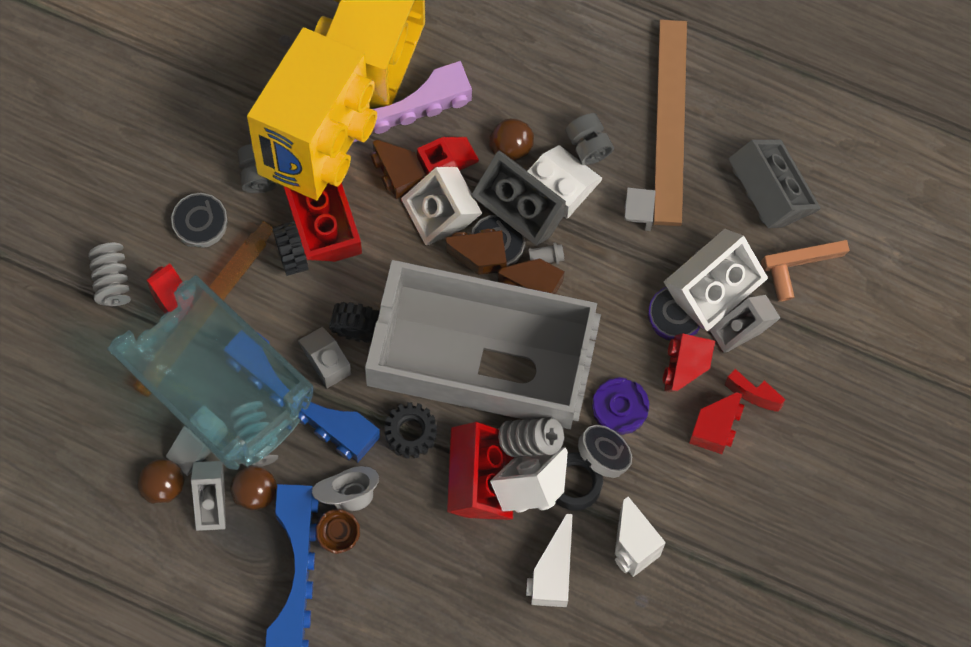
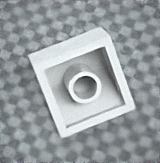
(565, 177)
(441, 204)
(531, 482)
(636, 540)

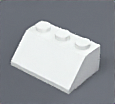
(716, 279)

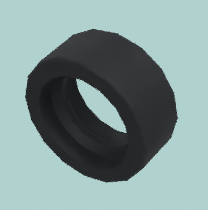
(587, 500)

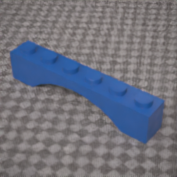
(345, 429)
(295, 513)

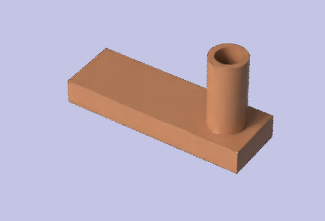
(779, 264)

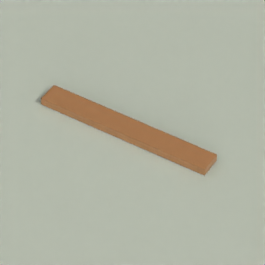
(670, 123)

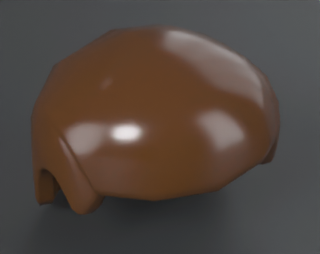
(512, 138)
(160, 481)
(253, 488)
(337, 531)

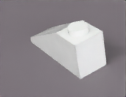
(551, 573)

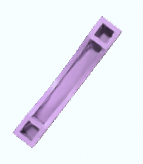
(443, 89)

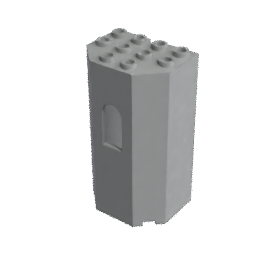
(442, 321)

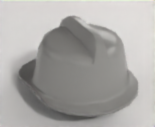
(349, 489)

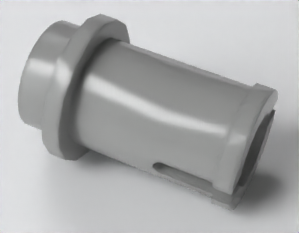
(549, 254)

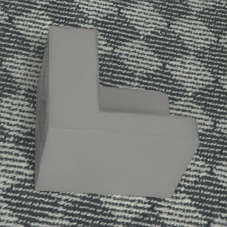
(640, 206)

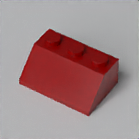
(325, 224)
(473, 464)

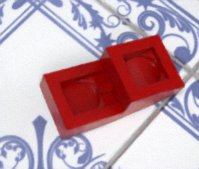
(762, 396)

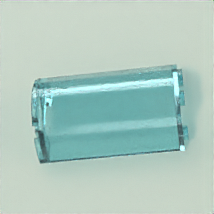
(217, 376)

